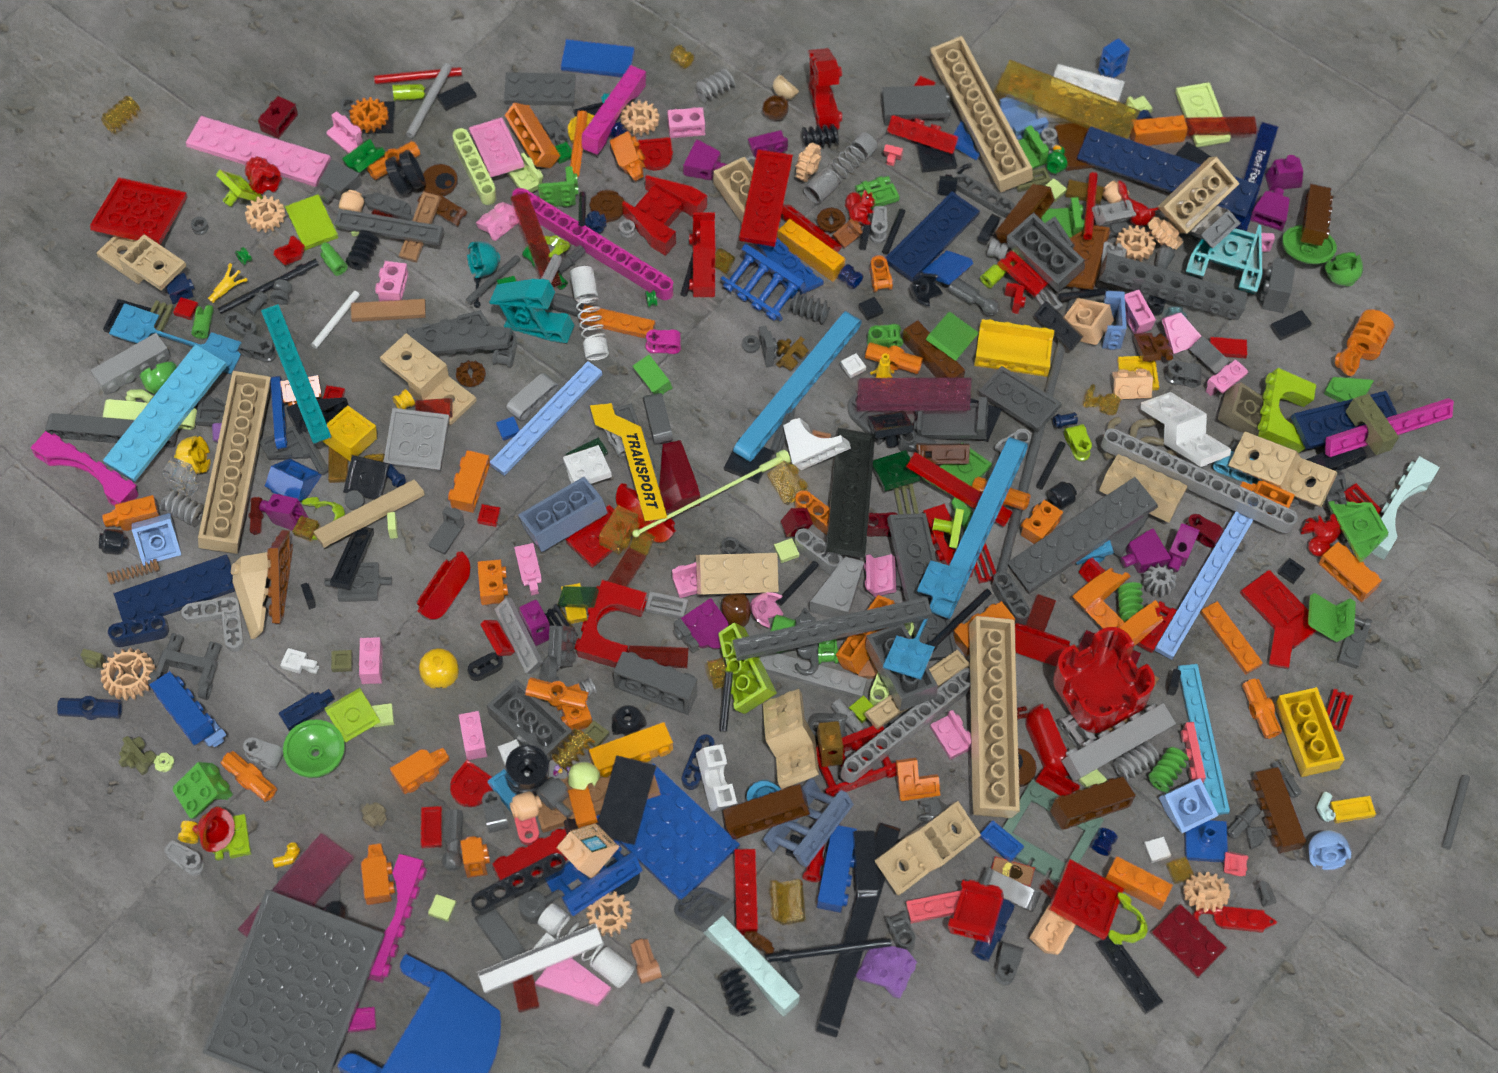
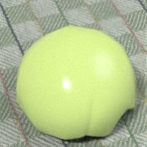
(582, 774)

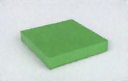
(968, 472)

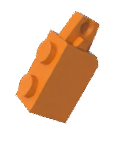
(628, 155)
(1270, 492)
(131, 512)
(418, 769)
(376, 876)

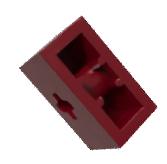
(277, 117)

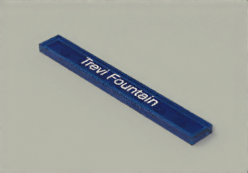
(1257, 165)

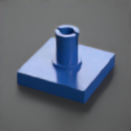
(1207, 842)

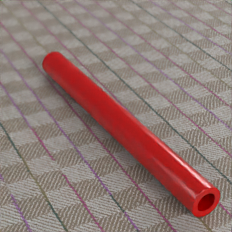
(412, 76)
(1091, 199)

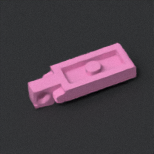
(528, 567)

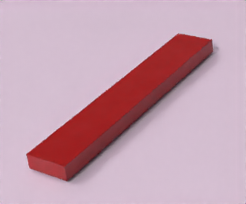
(952, 484)

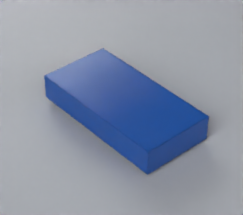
(1001, 841)

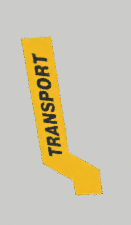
(638, 459)

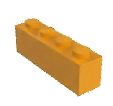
(811, 250)
(638, 746)

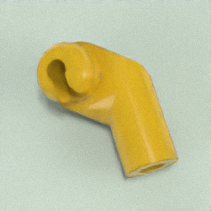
(289, 857)

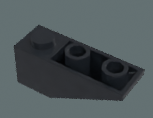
(329, 408)

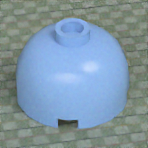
(1329, 850)

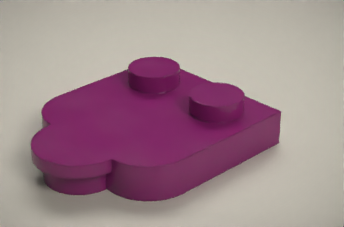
(705, 624)

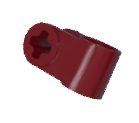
(881, 524)
(1209, 531)

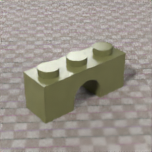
(1381, 433)

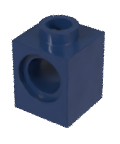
(180, 287)

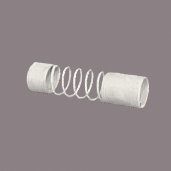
(585, 290)
(607, 963)

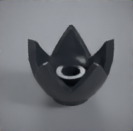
(928, 288)
(627, 727)

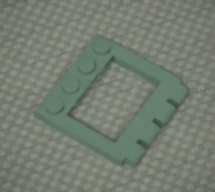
(1042, 860)

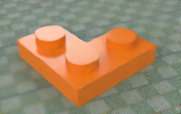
(913, 786)

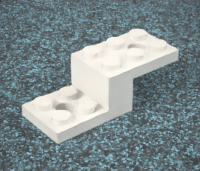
(1185, 429)

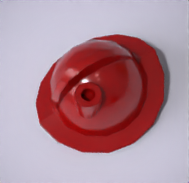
(215, 829)

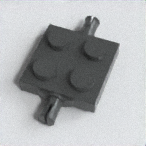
(365, 584)

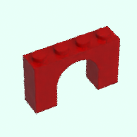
(609, 599)

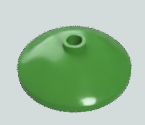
(1307, 252)
(310, 738)

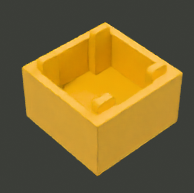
(350, 433)

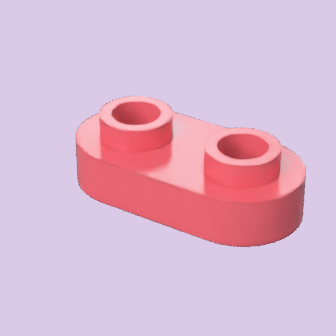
(526, 827)

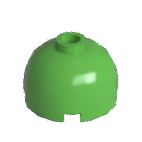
(1345, 269)
(157, 377)

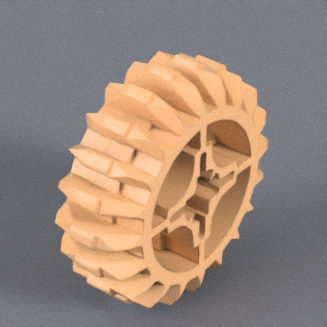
(126, 684)

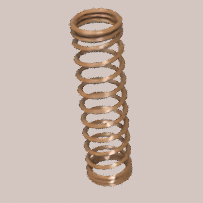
(109, 575)

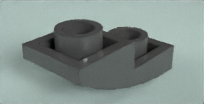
(1209, 355)

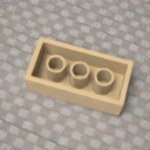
(734, 184)
(1198, 195)
(1163, 489)
(737, 573)

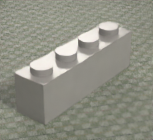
(130, 364)

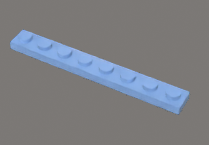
(545, 418)

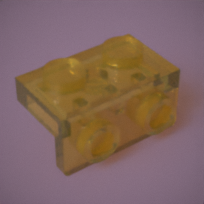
(787, 481)
(788, 902)

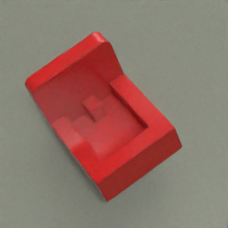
(291, 252)
(1016, 291)

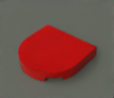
(657, 153)
(469, 785)

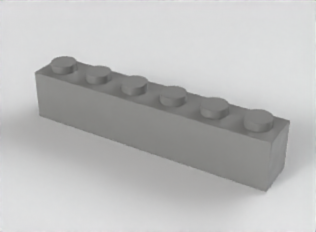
(1116, 743)

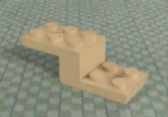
(141, 260)
(426, 375)
(1283, 468)
(790, 739)
(927, 848)

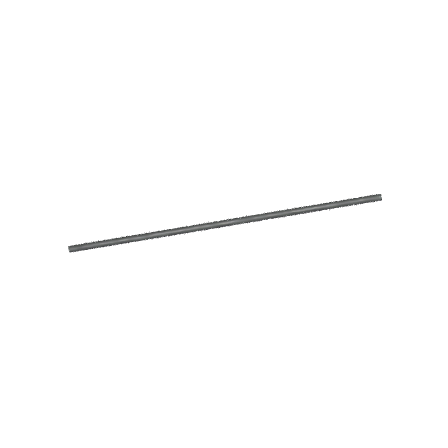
(1032, 454)

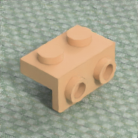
(1133, 384)
(1052, 932)

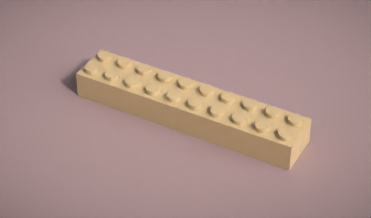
(981, 114)
(234, 462)
(994, 717)

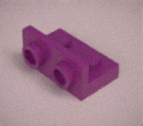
(769, 142)

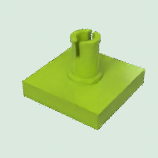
(238, 187)
(952, 527)
(352, 714)

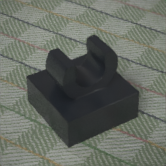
(947, 185)

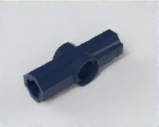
(101, 708)
(983, 949)

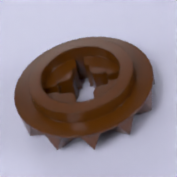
(837, 216)
(463, 376)
(759, 942)

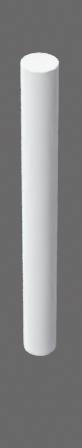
(335, 319)

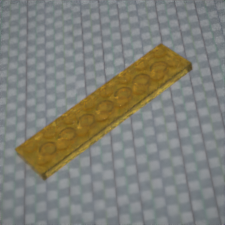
(1066, 100)

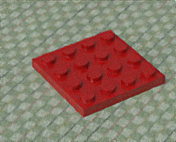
(138, 210)

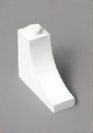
(809, 449)

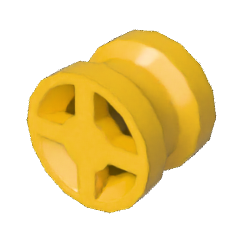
(403, 400)
(186, 834)

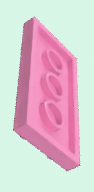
(496, 147)

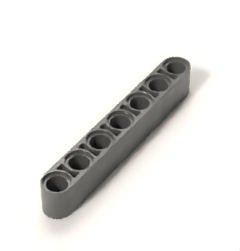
(92, 428)

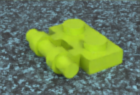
(240, 841)

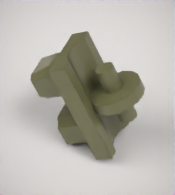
(133, 757)

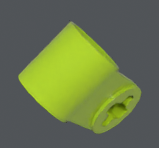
(1078, 441)

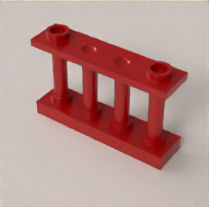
(856, 741)

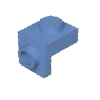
(215, 738)

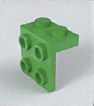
(1033, 147)
(560, 192)
(1068, 217)
(1330, 619)
(200, 788)

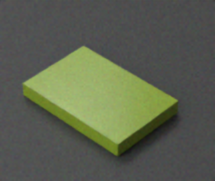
(311, 221)

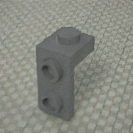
(448, 530)

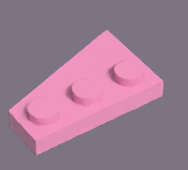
(574, 980)

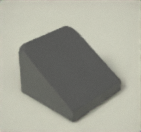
(1338, 484)
(1265, 894)

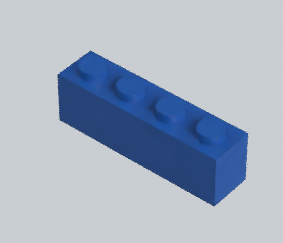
(182, 708)
(836, 870)

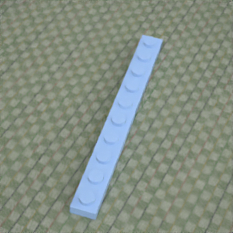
(1203, 585)

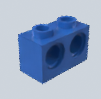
(1114, 59)

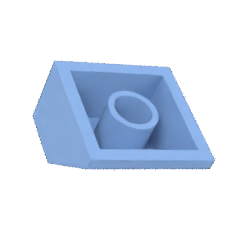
(156, 538)
(1188, 805)

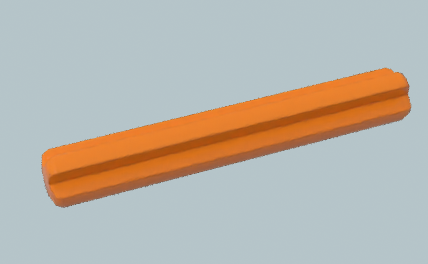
(577, 150)

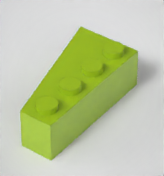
(750, 680)

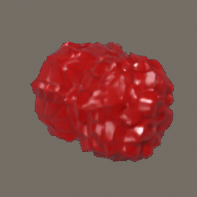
(262, 175)

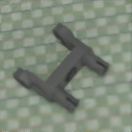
(205, 665)

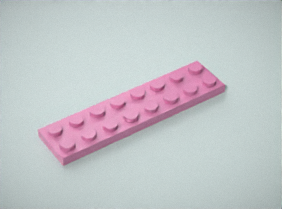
(241, 145)

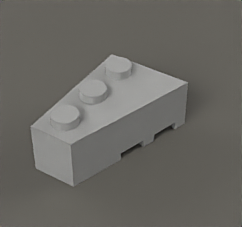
(839, 590)

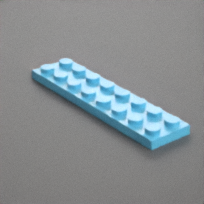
(165, 413)

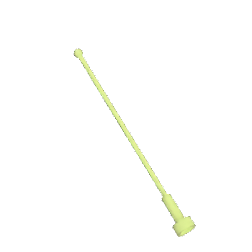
(780, 457)

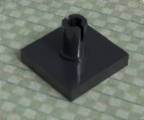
(890, 426)

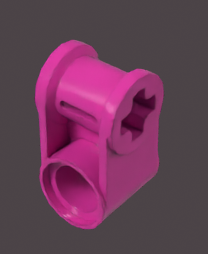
(665, 341)

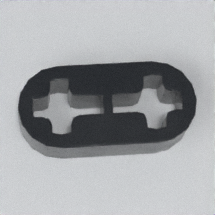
(989, 228)
(485, 666)

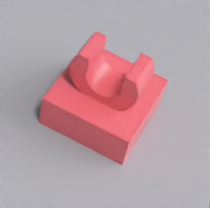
(892, 153)
(1235, 864)

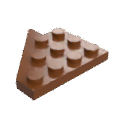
(1092, 253)
(280, 556)

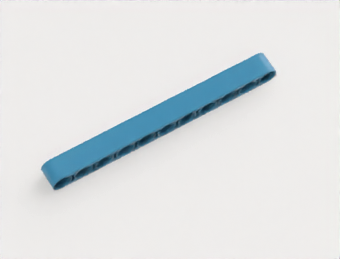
(797, 386)
(984, 517)

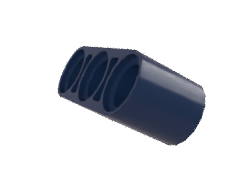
(129, 628)

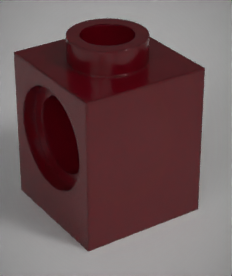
(796, 519)

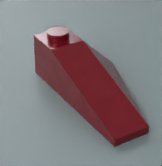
(677, 479)

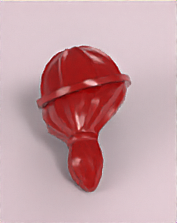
(1143, 213)

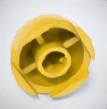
(193, 451)
(438, 668)

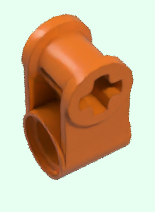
(881, 276)

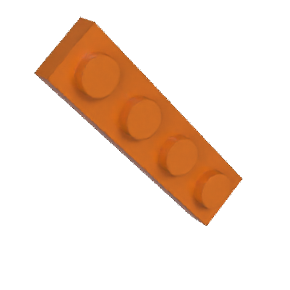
(619, 322)
(1231, 638)

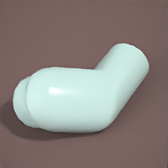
(1323, 809)

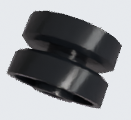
(405, 172)

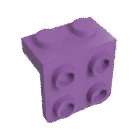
(888, 968)

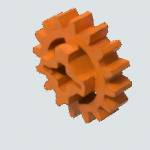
(368, 114)

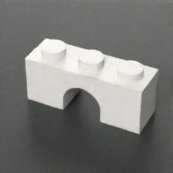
(711, 765)

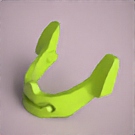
(560, 245)
(336, 508)
(1116, 937)

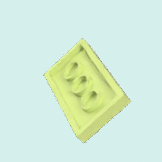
(1200, 102)

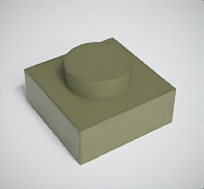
(92, 659)
(341, 661)
(596, 733)

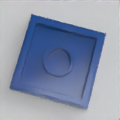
(948, 266)

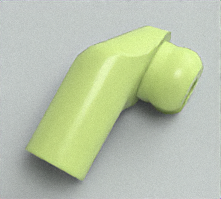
(138, 393)

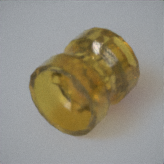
(682, 56)

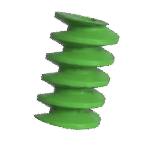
(1130, 600)
(1168, 768)

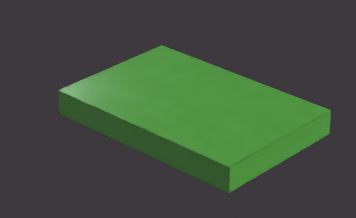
(952, 336)

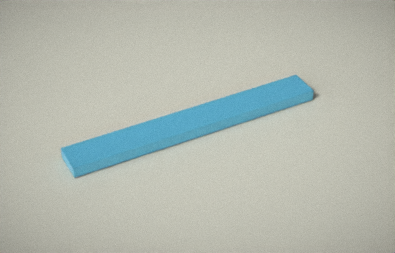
(1198, 713)

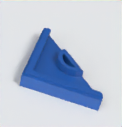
(965, 142)

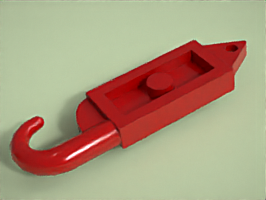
(1239, 918)

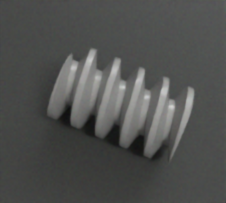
(714, 84)
(182, 507)
(1135, 760)

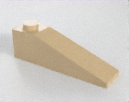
(249, 583)

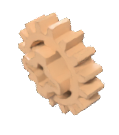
(640, 117)
(808, 162)
(265, 214)
(1165, 233)
(1135, 242)
(1206, 892)
(613, 905)

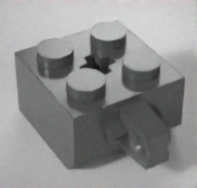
(1277, 285)

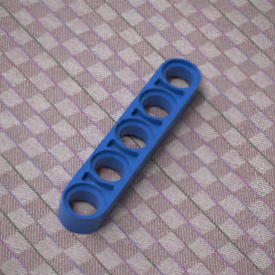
(278, 413)

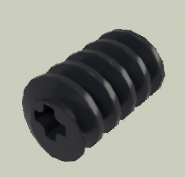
(820, 135)
(362, 250)
(735, 993)

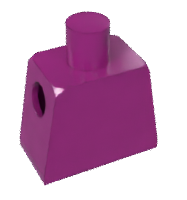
(702, 161)
(1285, 173)
(1272, 209)
(283, 510)
(1182, 546)
(1145, 552)
(534, 619)

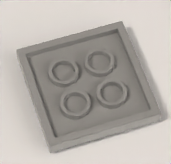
(416, 439)

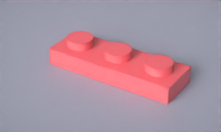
(1192, 750)
(932, 907)

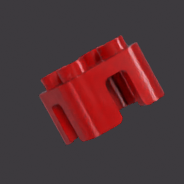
(1102, 681)

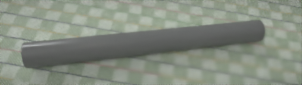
(496, 276)
(1456, 812)

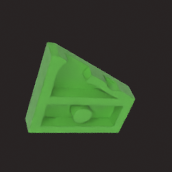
(1347, 388)

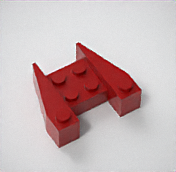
(823, 73)
(660, 208)
(703, 254)

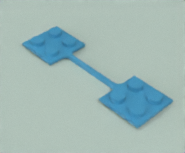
(138, 324)
(910, 655)

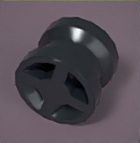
(1156, 310)

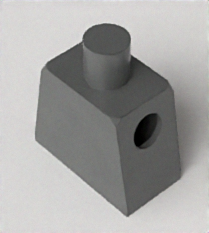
(338, 180)

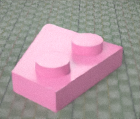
(1179, 332)

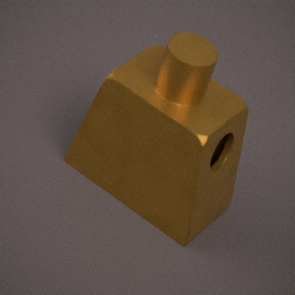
(830, 739)

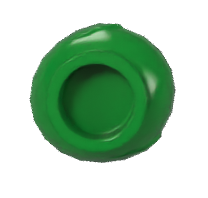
(1056, 160)

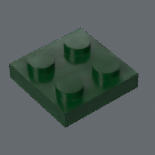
(893, 471)

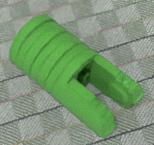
(333, 259)
(202, 322)
(967, 515)

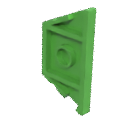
(1360, 526)

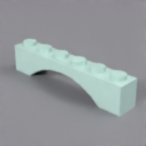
(1418, 480)
(767, 979)

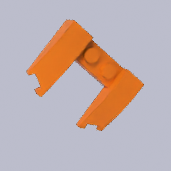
(1092, 598)

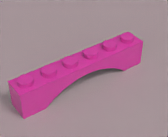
(599, 128)
(55, 452)
(407, 875)

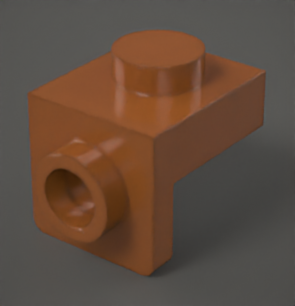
(848, 233)

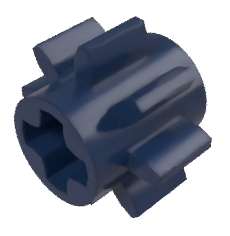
(595, 221)

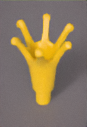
(225, 285)
(883, 369)

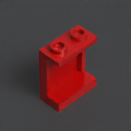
(977, 911)

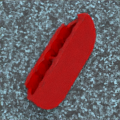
(629, 500)
(444, 587)
(1039, 644)
(1046, 739)

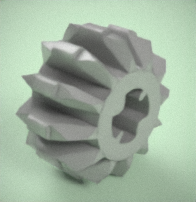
(1159, 580)

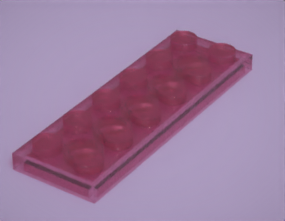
(914, 394)
(309, 875)

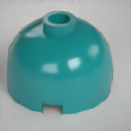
(482, 258)

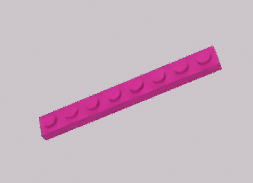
(1401, 424)

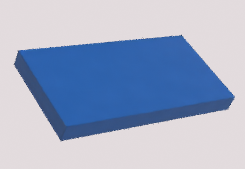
(596, 58)

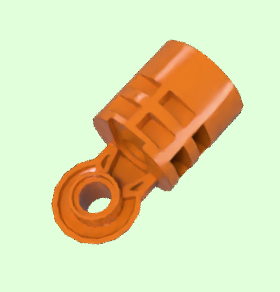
(1365, 340)

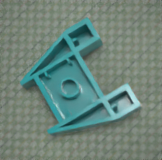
(1237, 250)
(524, 308)

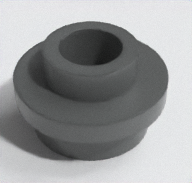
(750, 348)

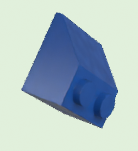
(292, 479)

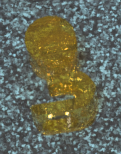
(1109, 403)
(717, 672)

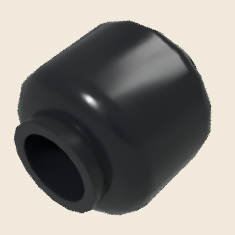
(1062, 495)
(112, 541)

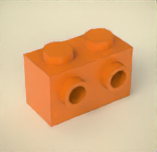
(1042, 522)
(491, 581)
(575, 717)
(475, 856)

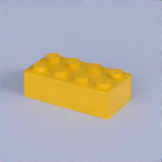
(1309, 732)

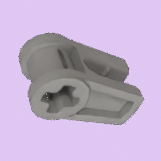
(879, 225)
(1069, 727)
(185, 858)

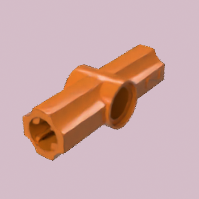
(378, 168)
(897, 357)
(1014, 497)
(568, 697)
(1262, 708)
(248, 776)

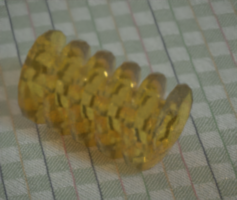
(119, 113)
(572, 749)

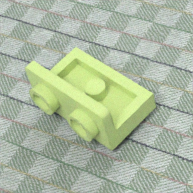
(528, 176)

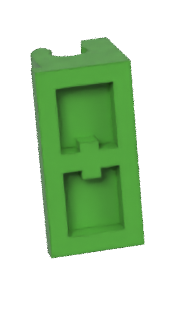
(652, 375)

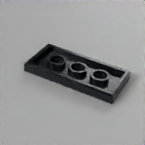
(626, 799)

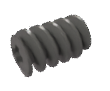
(809, 307)

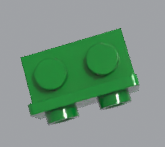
(363, 156)

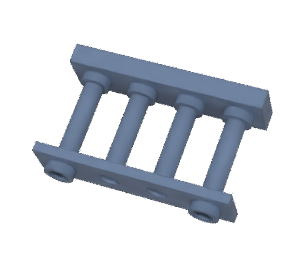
(819, 833)

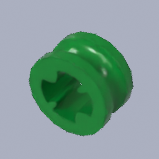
(243, 256)
(651, 298)

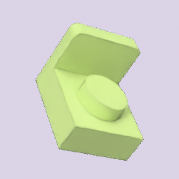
(1139, 103)

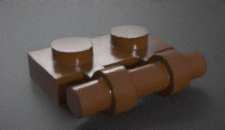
(1151, 347)

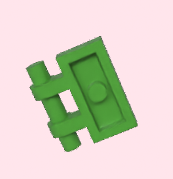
(883, 194)

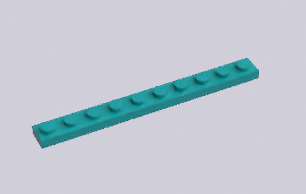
(296, 374)

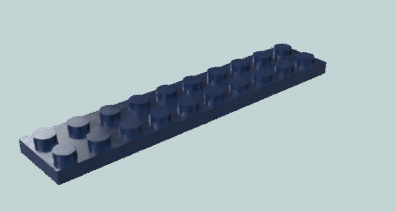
(1154, 167)

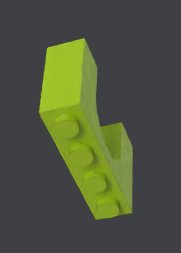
(1273, 424)

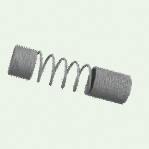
(827, 181)

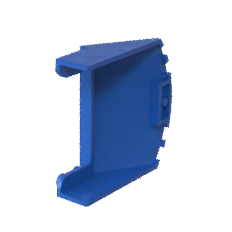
(447, 1034)

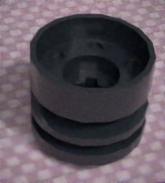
(526, 760)

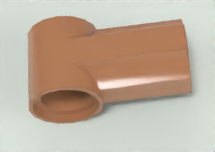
(646, 965)

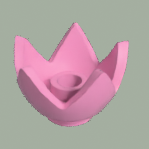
(764, 607)

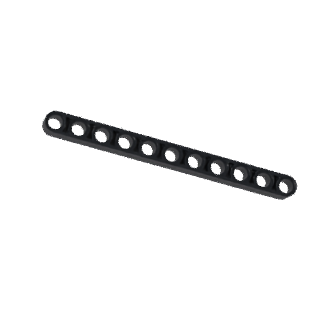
(857, 932)

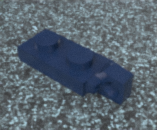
(305, 708)

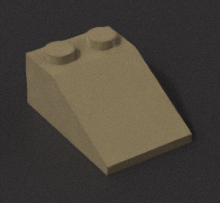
(1242, 409)

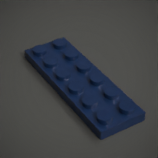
(932, 236)
(1331, 419)
(175, 590)

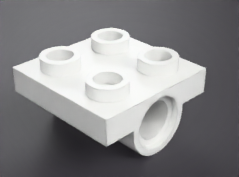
(587, 464)

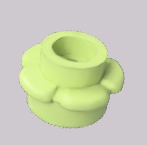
(164, 767)

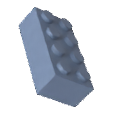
(563, 514)

